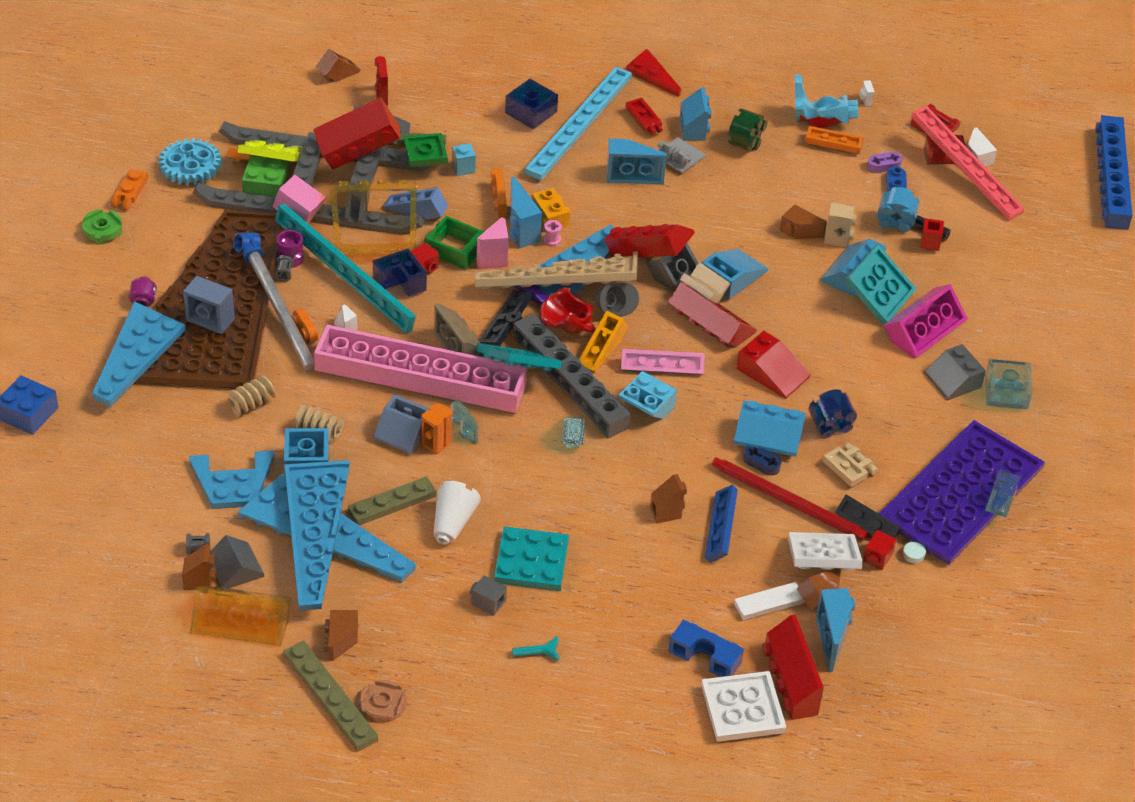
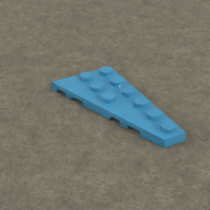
(586, 249)
(138, 346)

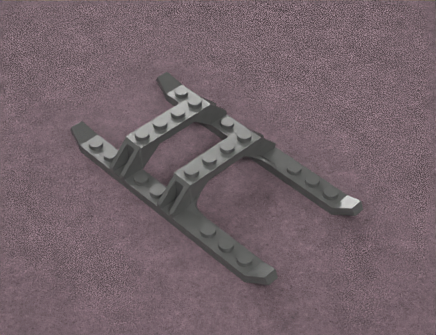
(353, 215)

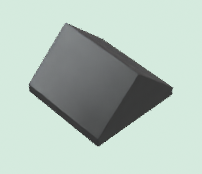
(235, 562)

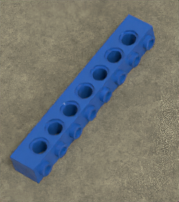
(1114, 172)

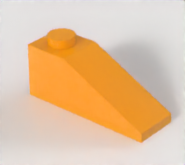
(603, 341)

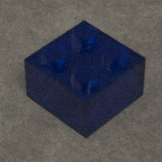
(531, 103)

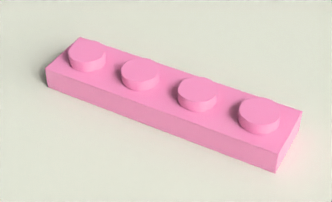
(662, 361)

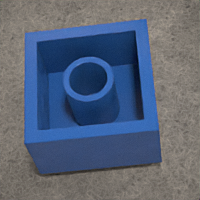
(27, 404)

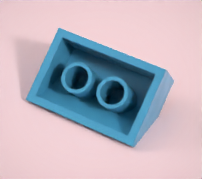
(847, 263)
(769, 428)

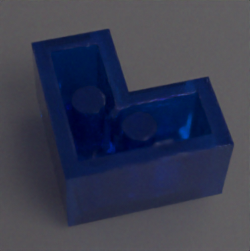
(400, 269)

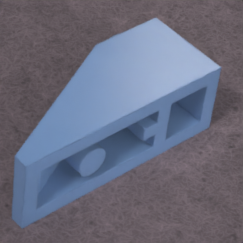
(429, 203)

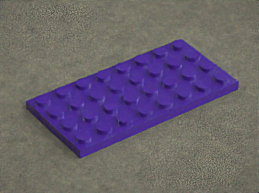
(949, 497)

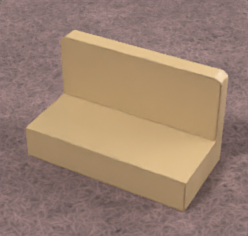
(706, 282)

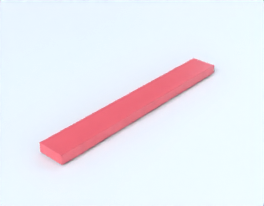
(967, 163)

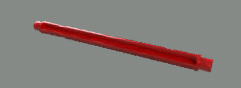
(789, 498)

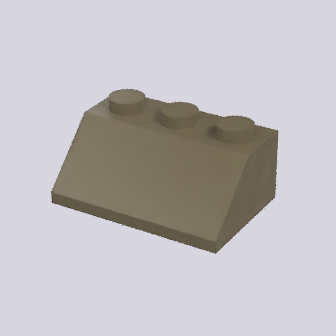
(454, 332)

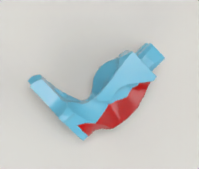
(825, 111)

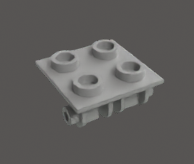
(680, 154)

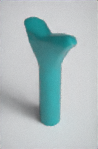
(548, 649)

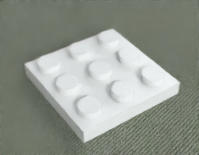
(824, 551)
(743, 706)

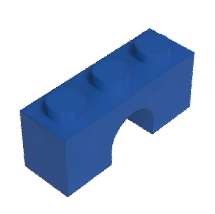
(692, 639)

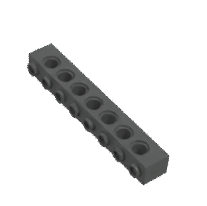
(573, 377)

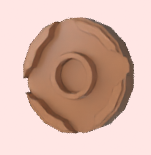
(382, 701)

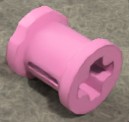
(552, 235)

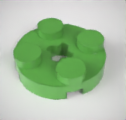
(110, 228)

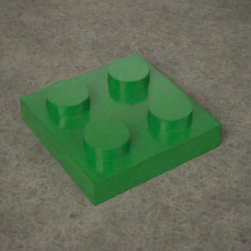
(425, 150)

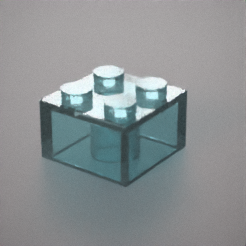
(1008, 384)

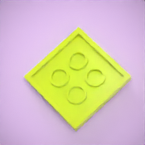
(269, 150)

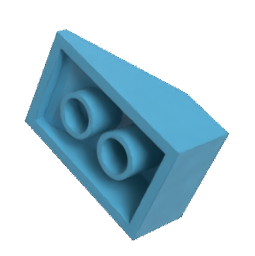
(634, 163)
(524, 217)
(833, 621)

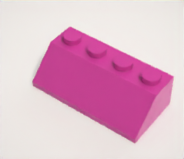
(926, 321)

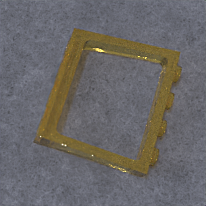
(374, 248)

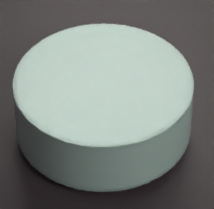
(914, 552)

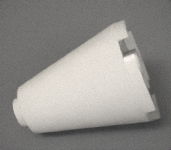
(453, 510)

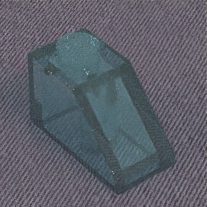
(573, 431)
(1003, 493)

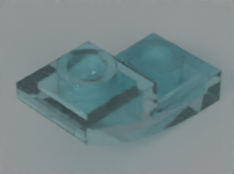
(465, 419)

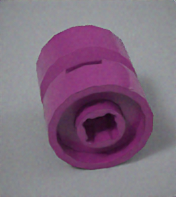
(291, 244)

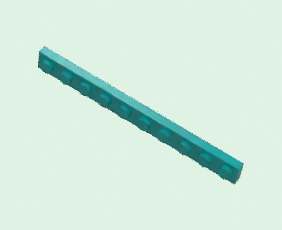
(347, 269)

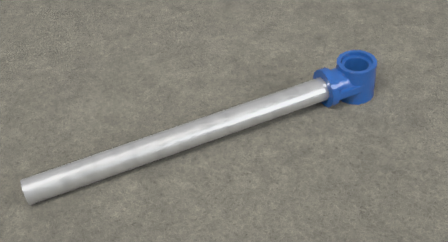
(250, 245)

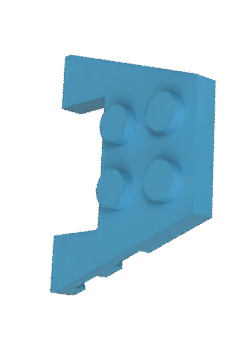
(232, 487)

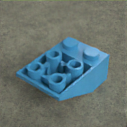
(735, 268)

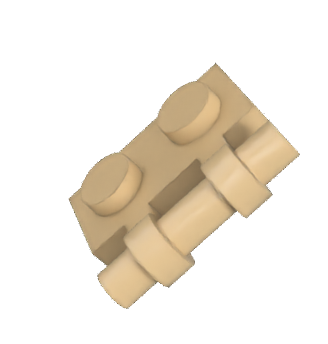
(846, 467)

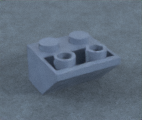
(400, 424)

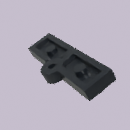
(505, 318)

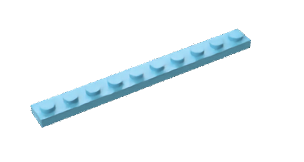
(577, 124)

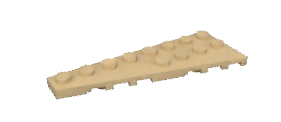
(564, 272)

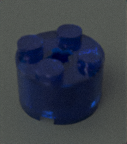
(832, 413)

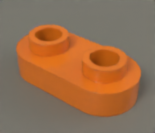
(305, 325)

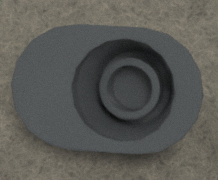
(617, 298)

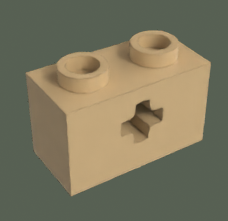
(839, 225)

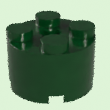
(747, 130)

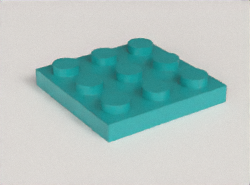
(880, 284)
(518, 357)
(531, 558)

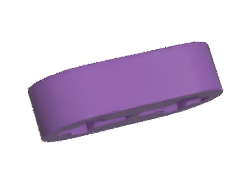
(882, 162)

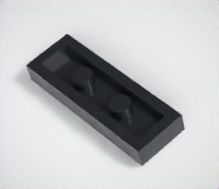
(865, 517)

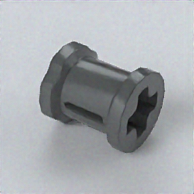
(283, 268)
(195, 542)

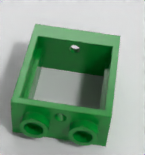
(458, 230)

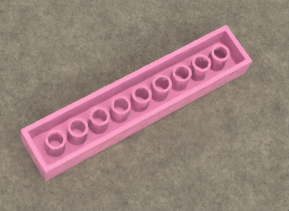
(420, 368)

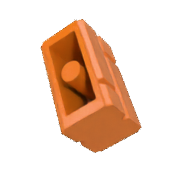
(436, 428)

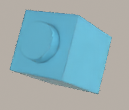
(463, 159)

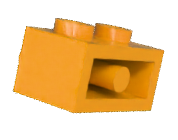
(551, 207)

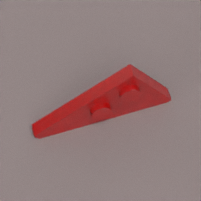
(649, 69)

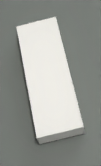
(768, 601)

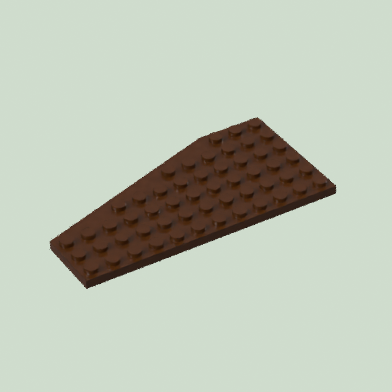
(204, 355)

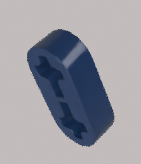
(762, 460)

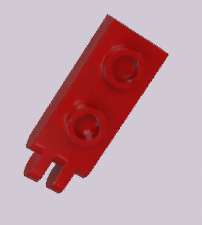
(644, 115)

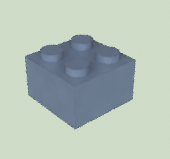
(209, 304)

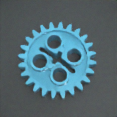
(190, 161)

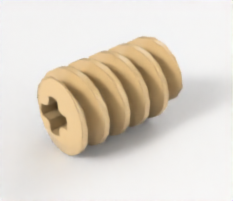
(249, 394)
(308, 419)

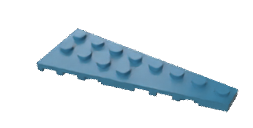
(314, 509)
(351, 541)

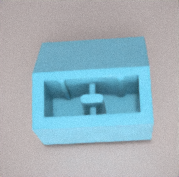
(650, 395)

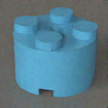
(898, 209)

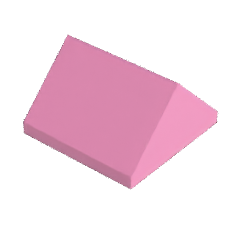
(300, 198)
(493, 246)

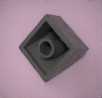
(669, 269)
(956, 372)

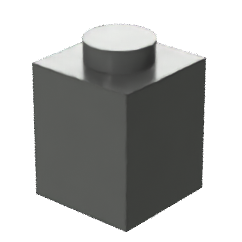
(488, 595)

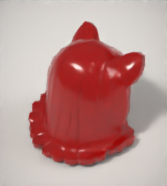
(567, 312)

